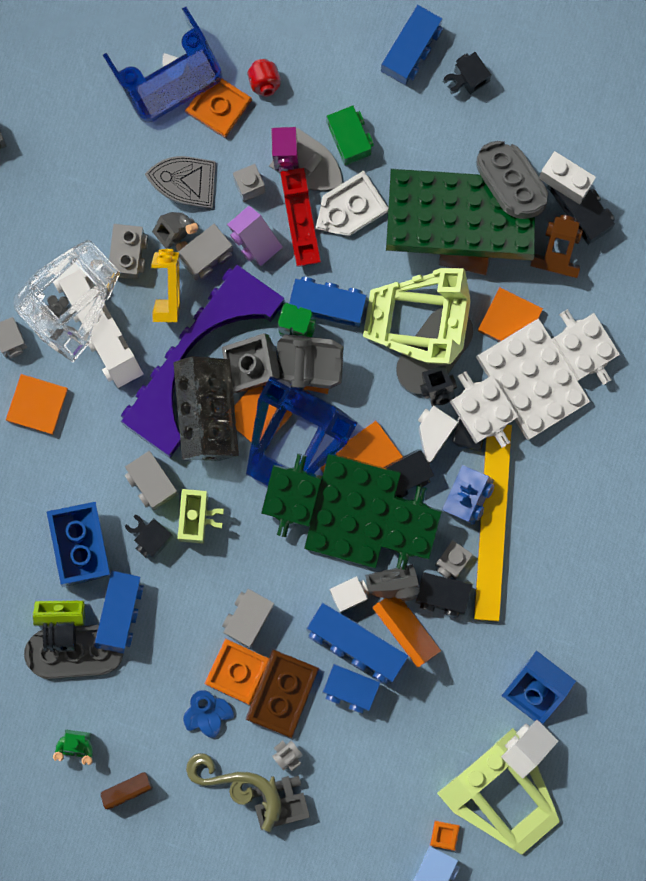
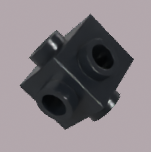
(438, 386)

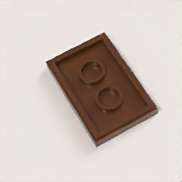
(282, 693)

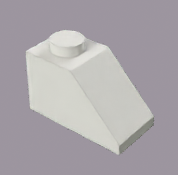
(434, 431)

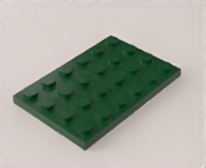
(453, 217)

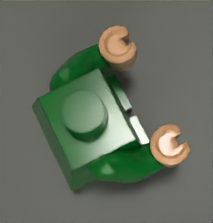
(74, 743)

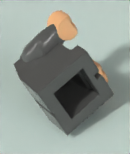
(173, 228)

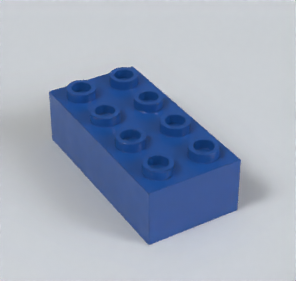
(356, 643)

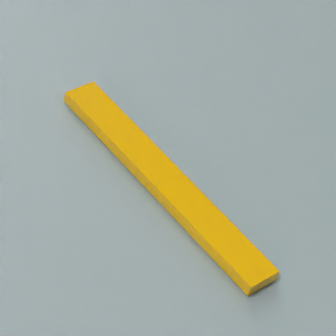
(492, 531)

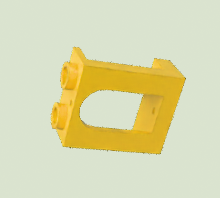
(168, 309)

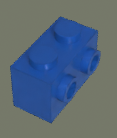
(350, 688)

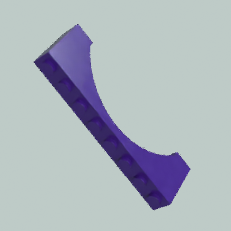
(236, 300)

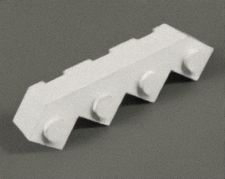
(106, 336)

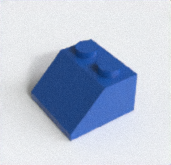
(539, 688)

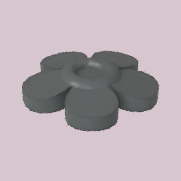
(57, 306)

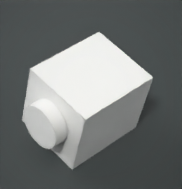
(349, 594)

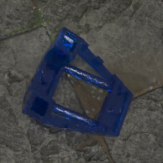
(306, 405)

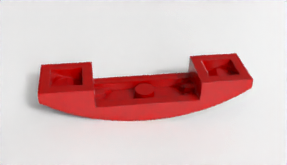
(300, 217)

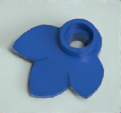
(207, 717)

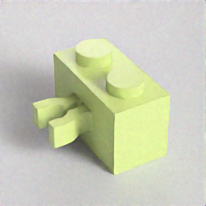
(193, 516)

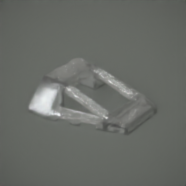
(44, 322)

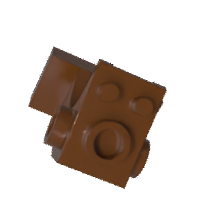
(566, 229)

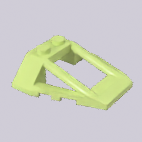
(456, 305)
(478, 776)

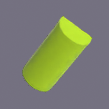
(59, 612)

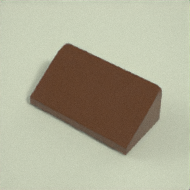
(126, 791)

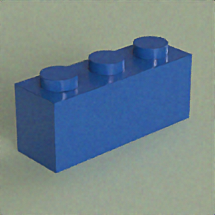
(412, 45)
(329, 301)
(118, 612)

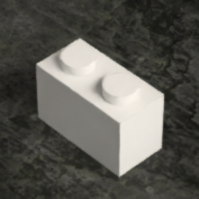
(567, 177)
(529, 748)

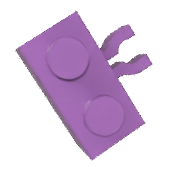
(254, 235)

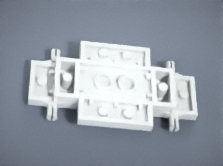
(534, 378)

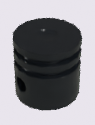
(59, 637)

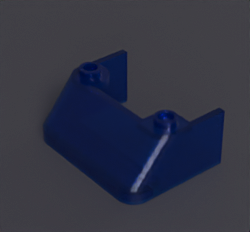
(174, 82)

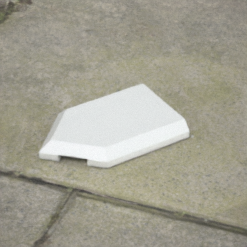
(350, 206)

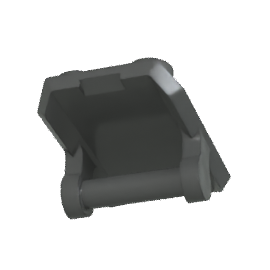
(310, 361)

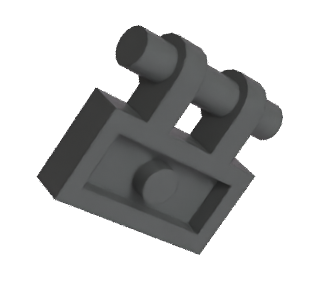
(292, 806)

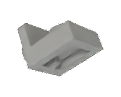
(453, 560)

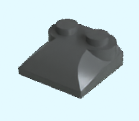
(252, 362)
(394, 583)

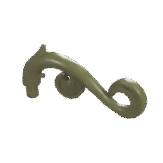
(269, 789)

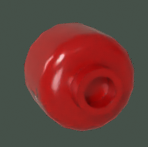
(264, 77)

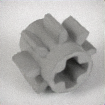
(287, 755)

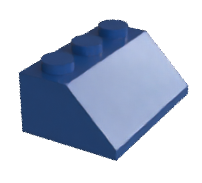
(78, 544)

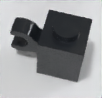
(468, 73)
(151, 537)

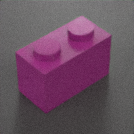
(285, 148)

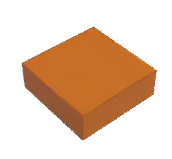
(444, 835)

